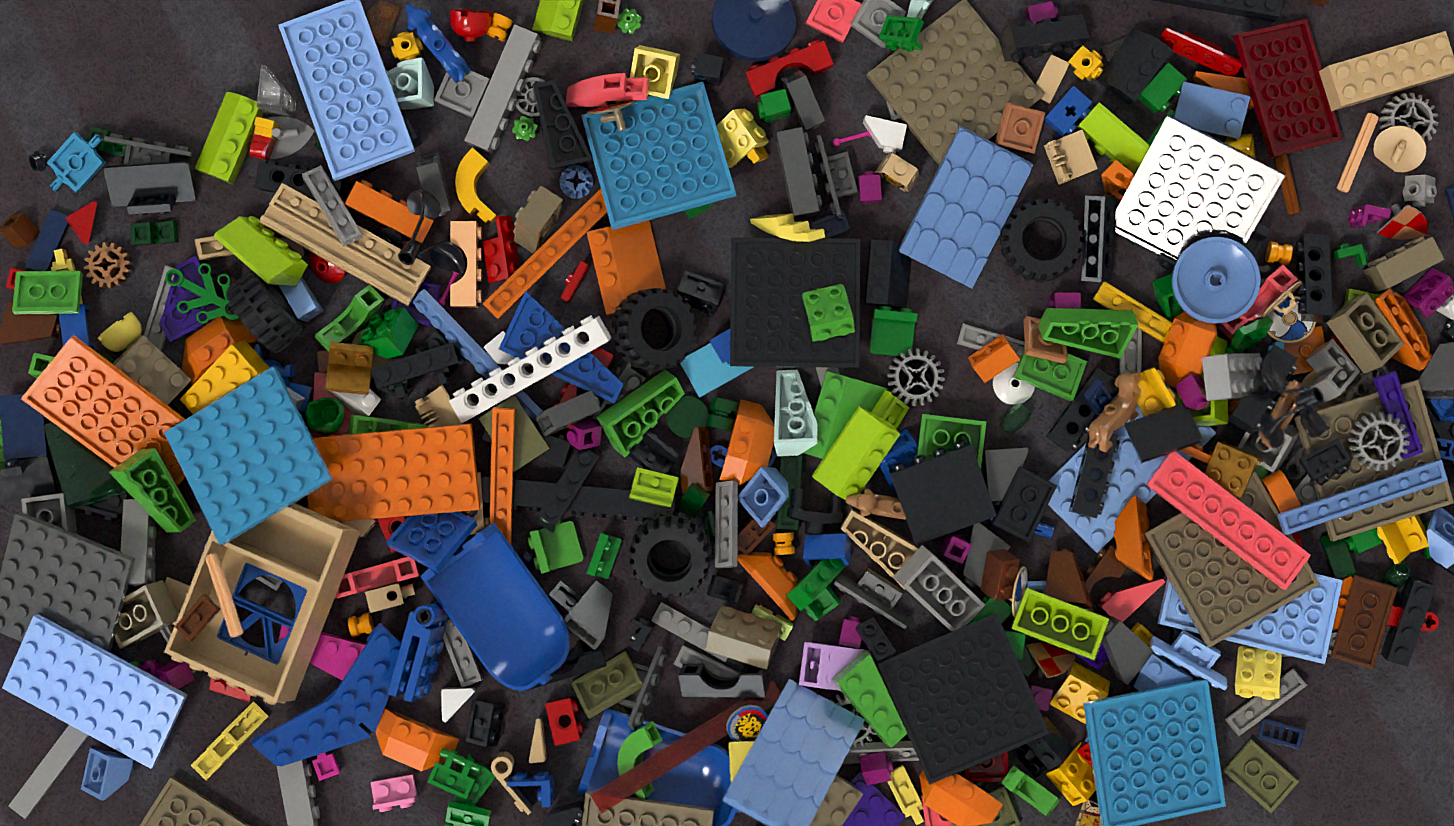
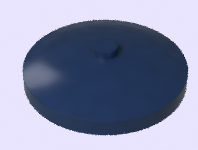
(753, 27)

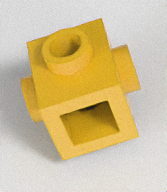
(412, 51)
(1084, 57)

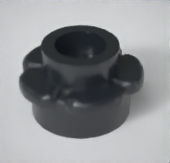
(38, 161)

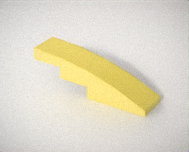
(784, 227)
(229, 741)

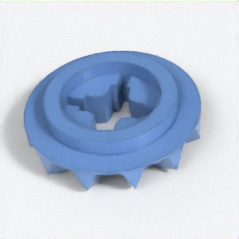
(582, 188)

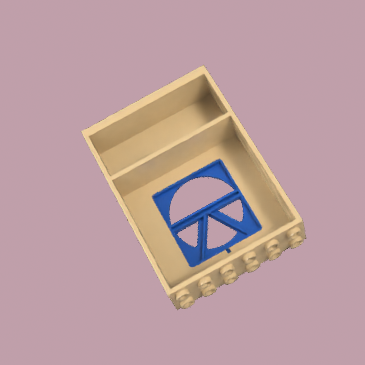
(311, 559)

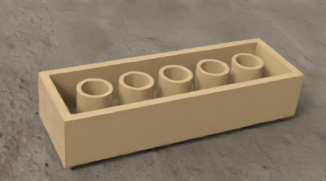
(1388, 71)

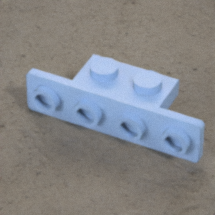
(1193, 655)

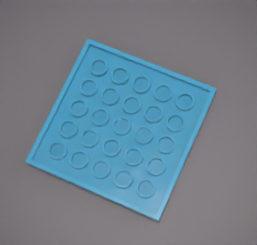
(662, 160)
(248, 456)
(1154, 754)

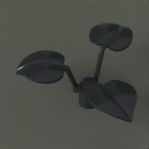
(444, 256)
(1310, 420)

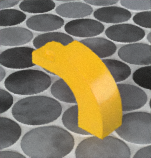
(466, 179)

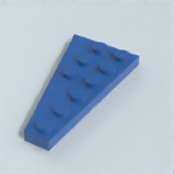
(534, 326)

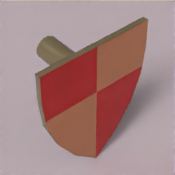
(615, 116)
(1050, 658)

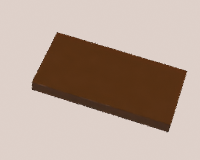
(1363, 622)

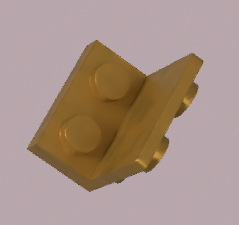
(349, 368)
(1232, 467)

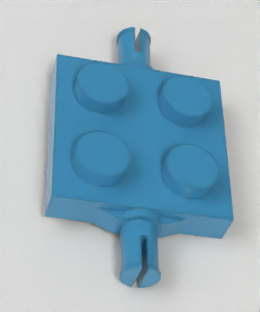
(76, 162)

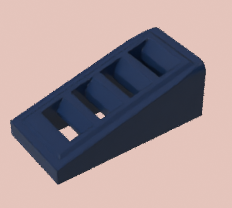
(1299, 737)

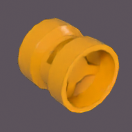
(499, 26)
(1278, 253)
(783, 548)
(360, 625)

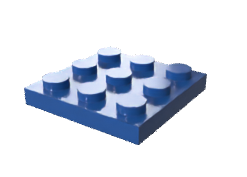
(431, 537)

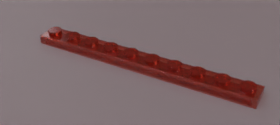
(675, 753)

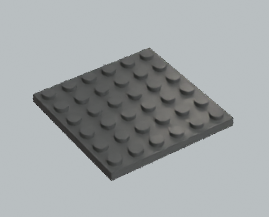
(63, 580)

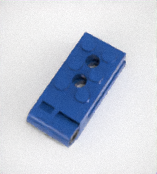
(419, 652)

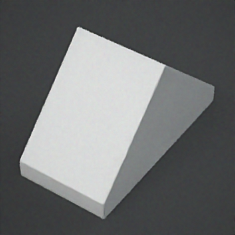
(453, 699)

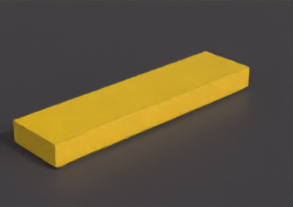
(1147, 319)

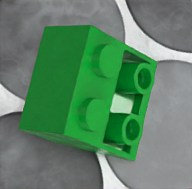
(389, 332)

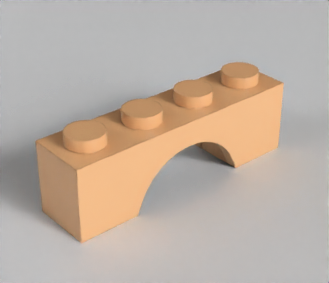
(465, 291)

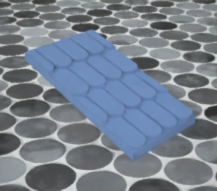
(965, 207)
(794, 758)

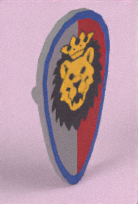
(746, 723)

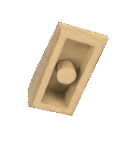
(1051, 77)
(210, 248)
(538, 749)

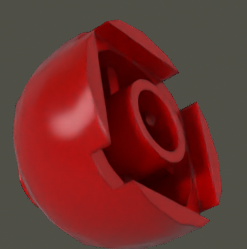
(470, 23)

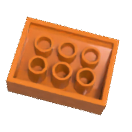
(625, 262)

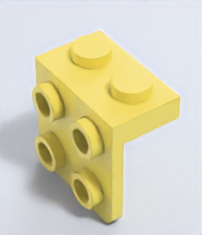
(740, 135)
(1258, 673)

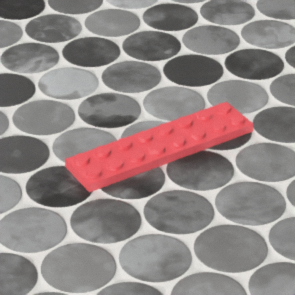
(1228, 520)

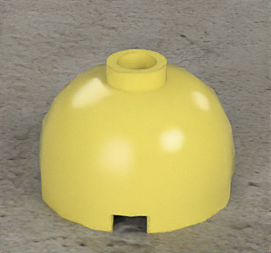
(121, 333)

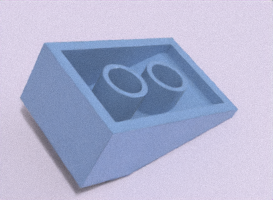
(1212, 109)

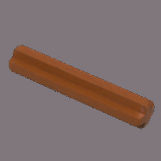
(1288, 185)

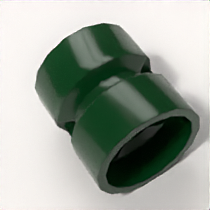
(722, 414)

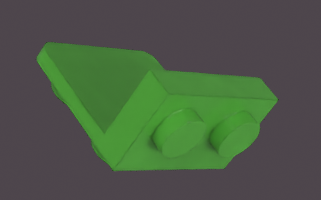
(828, 312)
(556, 548)

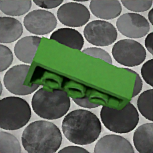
(1089, 329)
(639, 411)
(154, 489)
(869, 696)

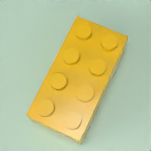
(227, 373)

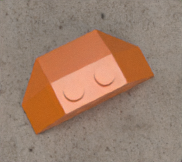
(1400, 316)
(210, 343)
(1185, 347)
(749, 443)
(1130, 539)
(772, 577)
(412, 741)
(959, 801)

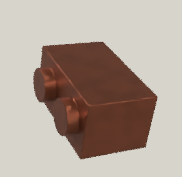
(999, 574)

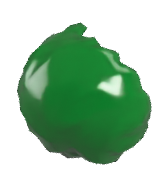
(325, 415)

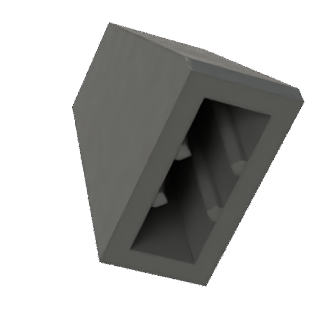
(802, 98)
(433, 179)
(1438, 376)
(567, 413)
(1000, 469)
(982, 541)
(591, 615)
(1125, 650)

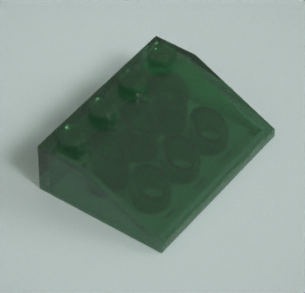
(80, 471)

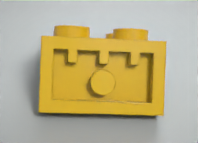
(1153, 394)
(1403, 537)
(1079, 687)
(1073, 778)

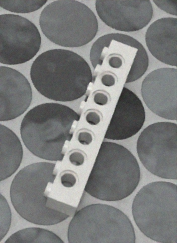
(466, 409)

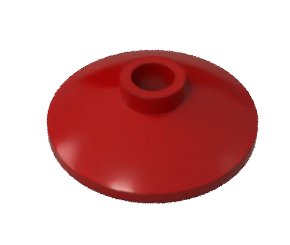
(325, 270)

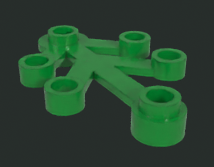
(207, 296)

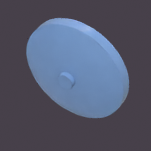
(1216, 280)

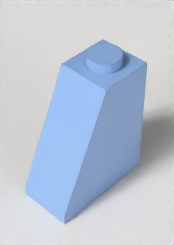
(302, 300)

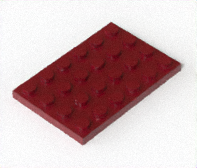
(1287, 88)

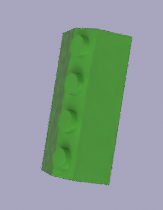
(837, 404)
(944, 431)

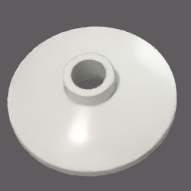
(1006, 392)

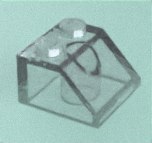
(273, 95)

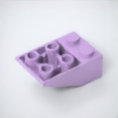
(823, 662)

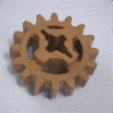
(106, 256)

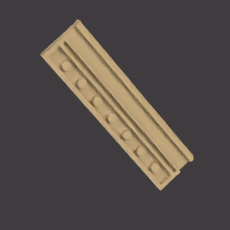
(367, 258)

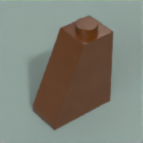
(27, 327)
(1066, 579)

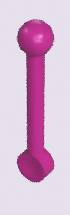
(836, 142)
(442, 302)

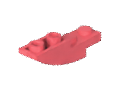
(605, 88)

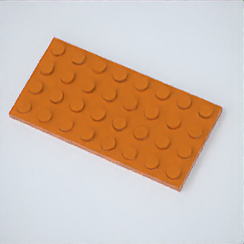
(103, 407)
(397, 473)

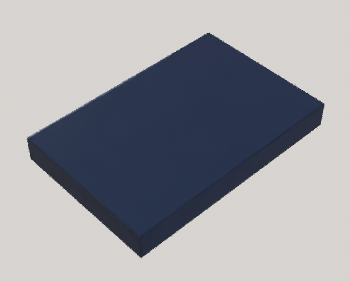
(22, 429)

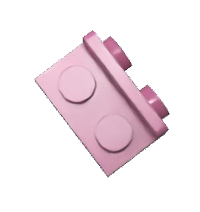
(394, 792)

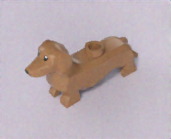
(1285, 403)
(1116, 412)
(876, 504)

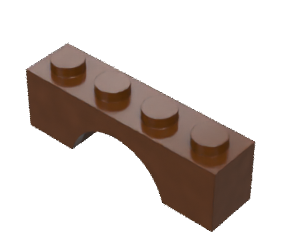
(1105, 566)

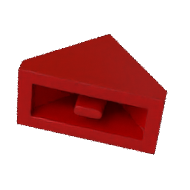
(82, 221)

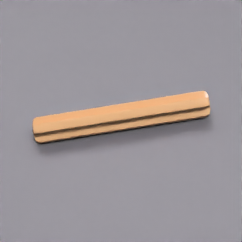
(1357, 152)
(224, 595)

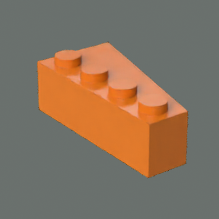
(386, 210)

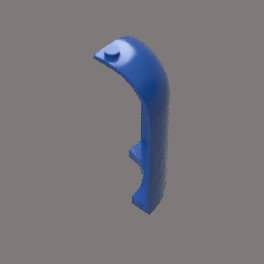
(501, 611)
(696, 782)

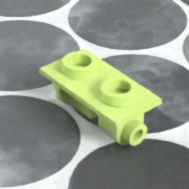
(763, 612)

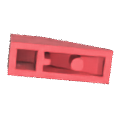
(1126, 600)

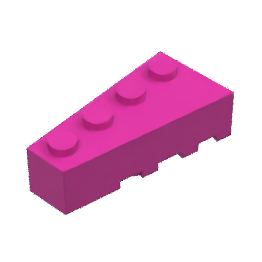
(333, 652)

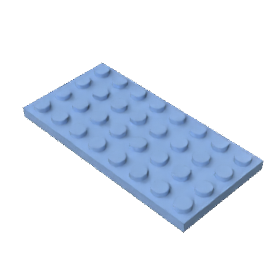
(346, 88)
(1125, 481)
(1295, 629)
(94, 691)

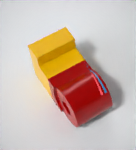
(263, 140)

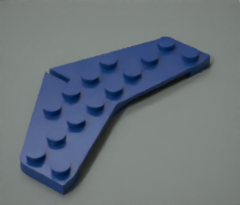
(338, 718)

